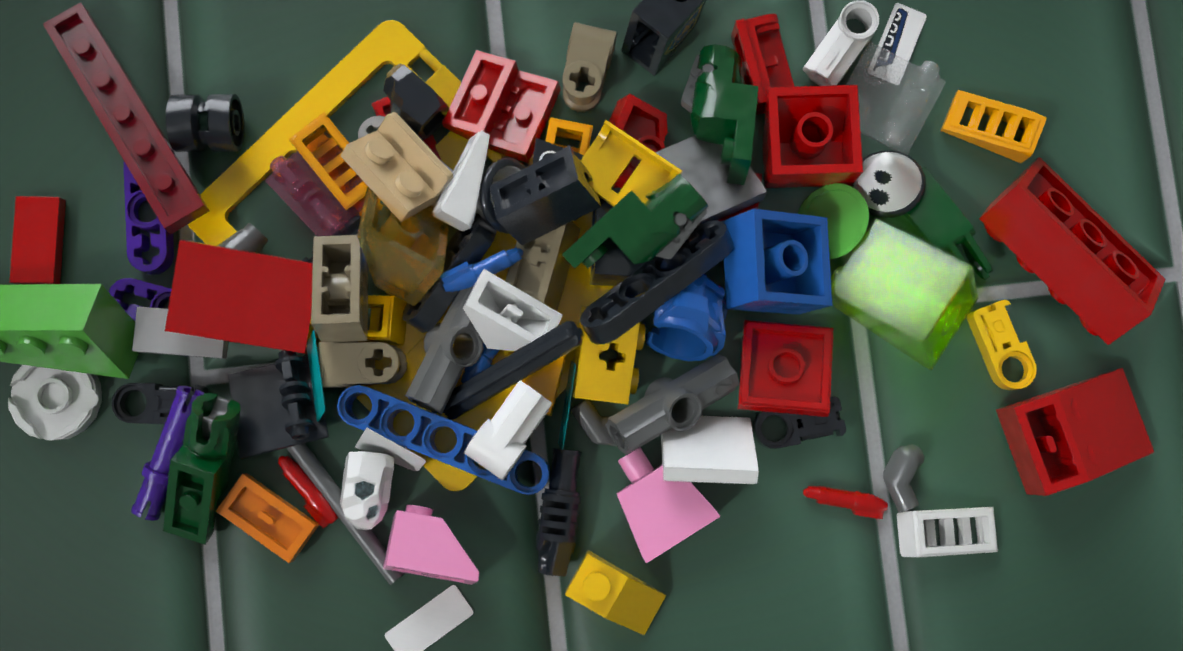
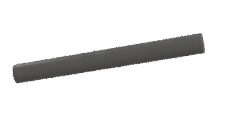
(332, 493)

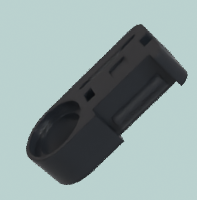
(158, 399)
(802, 426)

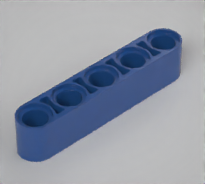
(423, 435)

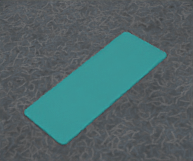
(315, 376)
(567, 404)

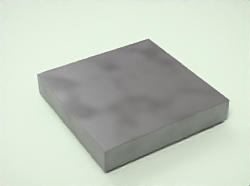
(708, 176)

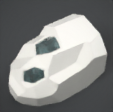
(366, 488)

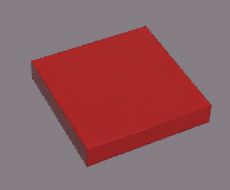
(786, 368)

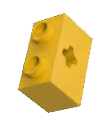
(607, 382)

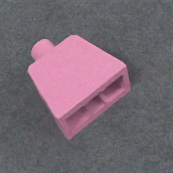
(660, 510)

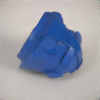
(691, 322)

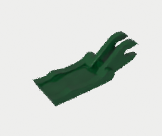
(946, 227)

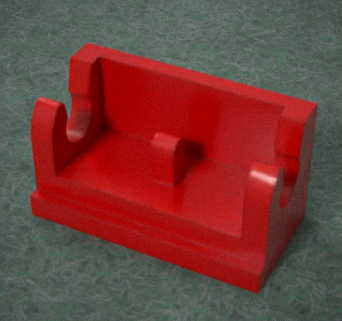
(761, 55)

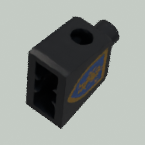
(659, 29)

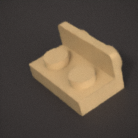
(398, 167)

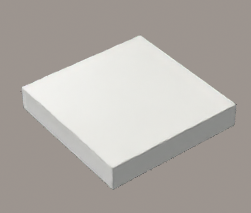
(711, 452)

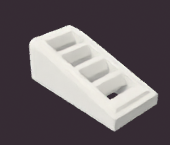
(460, 198)
(918, 532)

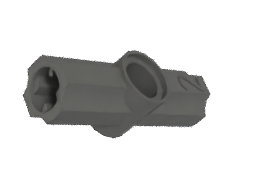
(443, 361)
(672, 404)

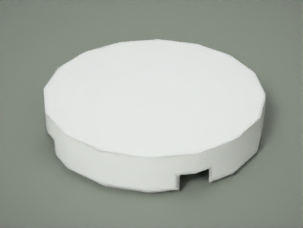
(54, 401)

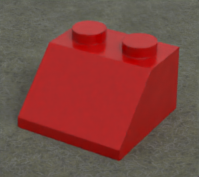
(812, 136)

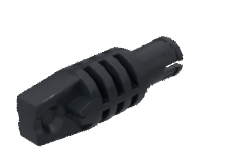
(559, 514)

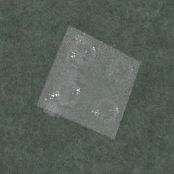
(894, 96)

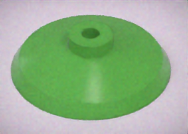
(845, 213)

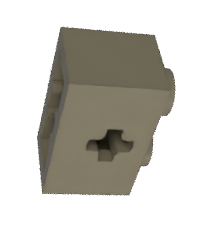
(339, 289)

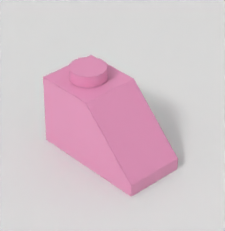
(427, 548)

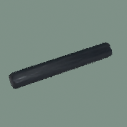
(514, 368)

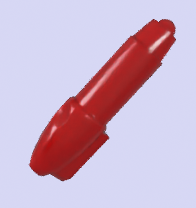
(315, 502)
(860, 503)

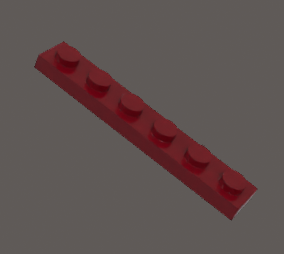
(126, 118)

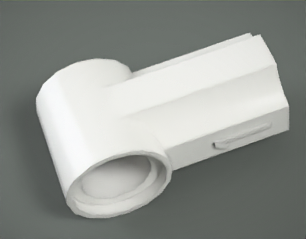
(841, 45)
(503, 438)

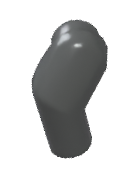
(592, 423)
(899, 474)

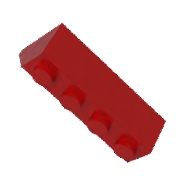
(1074, 252)

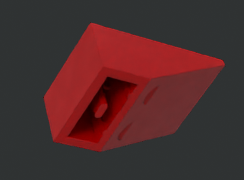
(1075, 433)

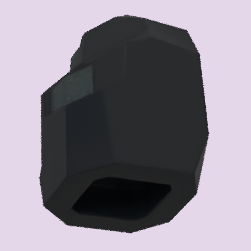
(414, 101)

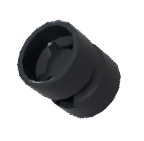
(198, 123)

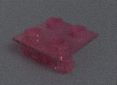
(308, 194)

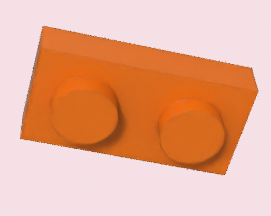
(267, 517)

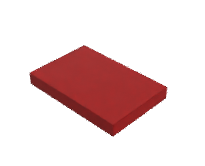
(241, 297)

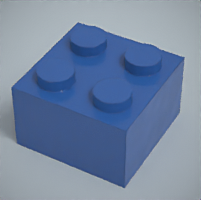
(778, 263)

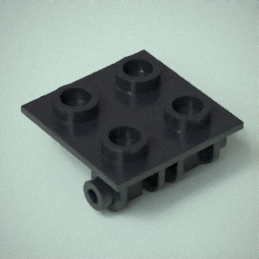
(276, 406)

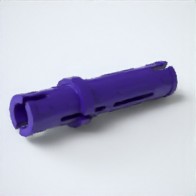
(157, 470)

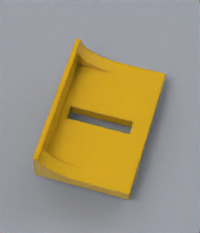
(610, 157)

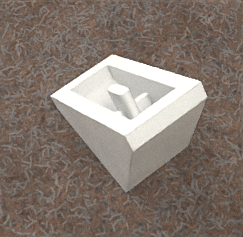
(507, 315)

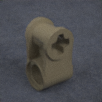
(587, 61)
(354, 363)

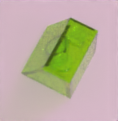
(905, 292)

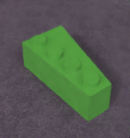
(66, 329)

